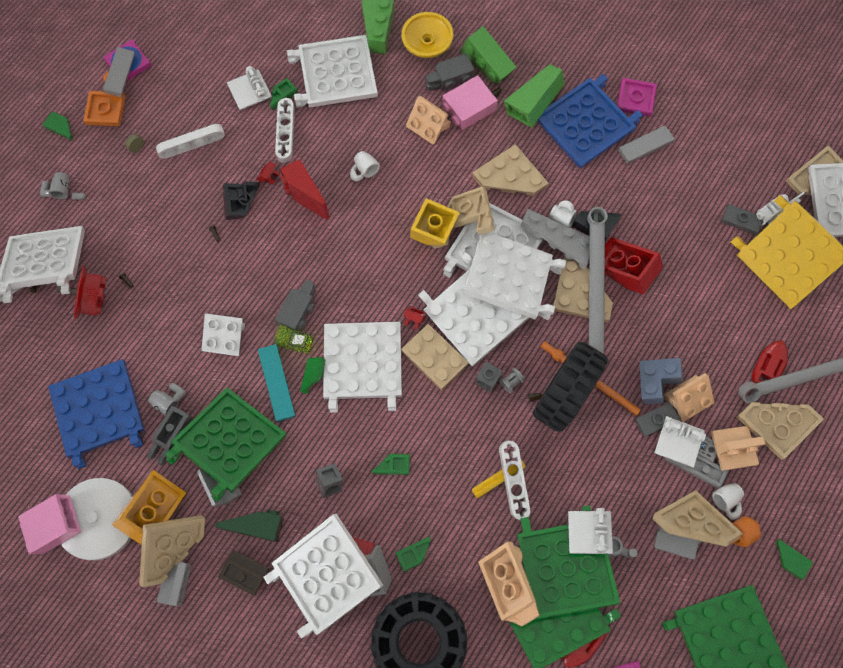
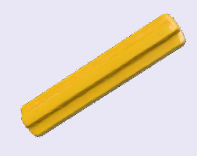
(494, 480)

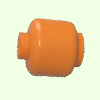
(750, 530)

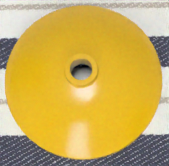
(424, 28)

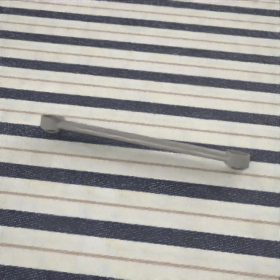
(596, 279)
(789, 380)

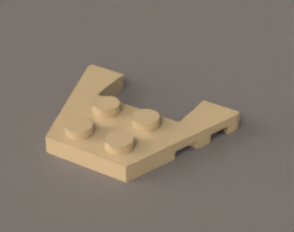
(472, 207)

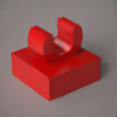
(266, 172)
(414, 314)

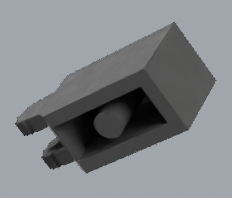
(450, 73)
(297, 307)
(169, 428)

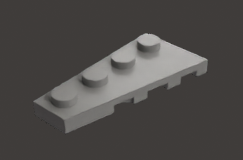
(569, 241)

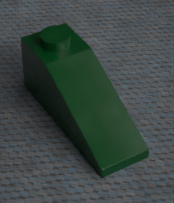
(257, 525)

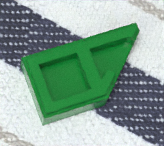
(282, 90)
(58, 125)
(312, 373)
(393, 465)
(413, 554)
(793, 561)

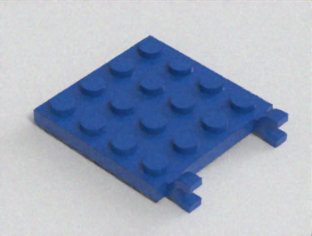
(587, 122)
(96, 410)

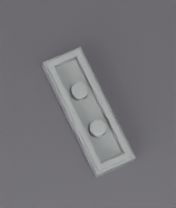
(119, 72)
(646, 144)
(704, 470)

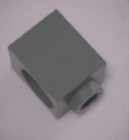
(488, 377)
(329, 480)

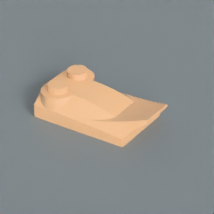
(509, 584)

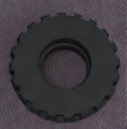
(570, 386)
(423, 608)

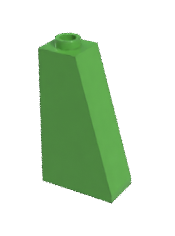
(535, 96)

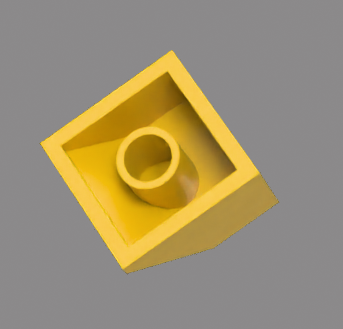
(433, 223)

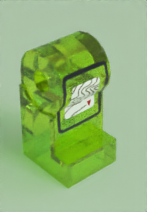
(293, 339)

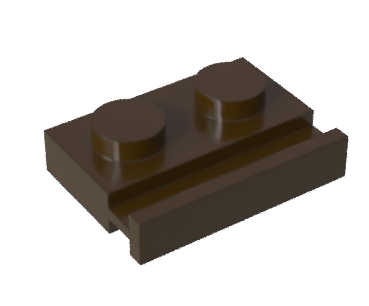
(243, 573)

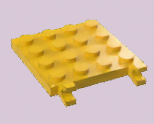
(792, 253)

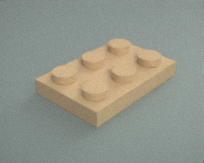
(434, 357)

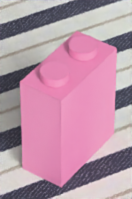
(469, 103)
(49, 524)

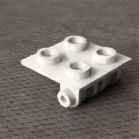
(249, 88)
(773, 210)
(222, 334)
(679, 441)
(590, 532)

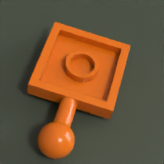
(104, 108)

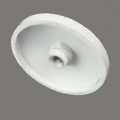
(97, 506)

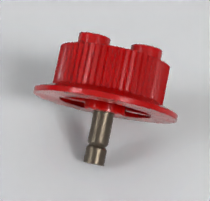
(88, 293)

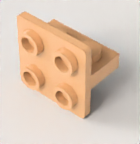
(427, 120)
(691, 396)
(736, 447)

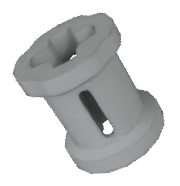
(512, 380)

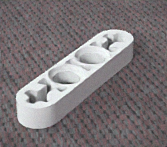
(285, 130)
(190, 141)
(516, 479)

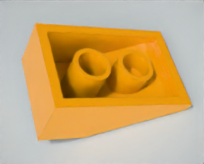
(150, 504)

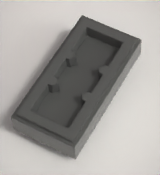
(741, 219)
(654, 420)

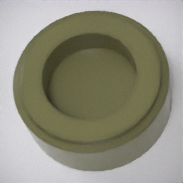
(134, 143)

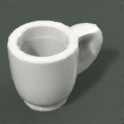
(366, 165)
(564, 213)
(727, 498)

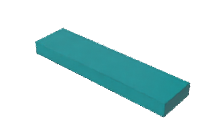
(276, 383)

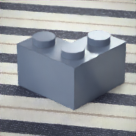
(655, 375)

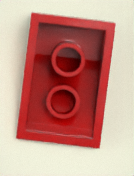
(303, 189)
(631, 265)

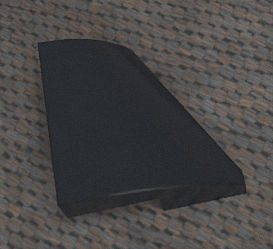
(238, 199)
(581, 222)

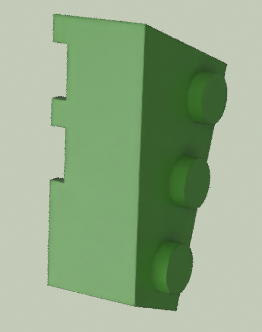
(378, 23)
(488, 56)

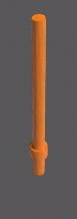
(558, 355)

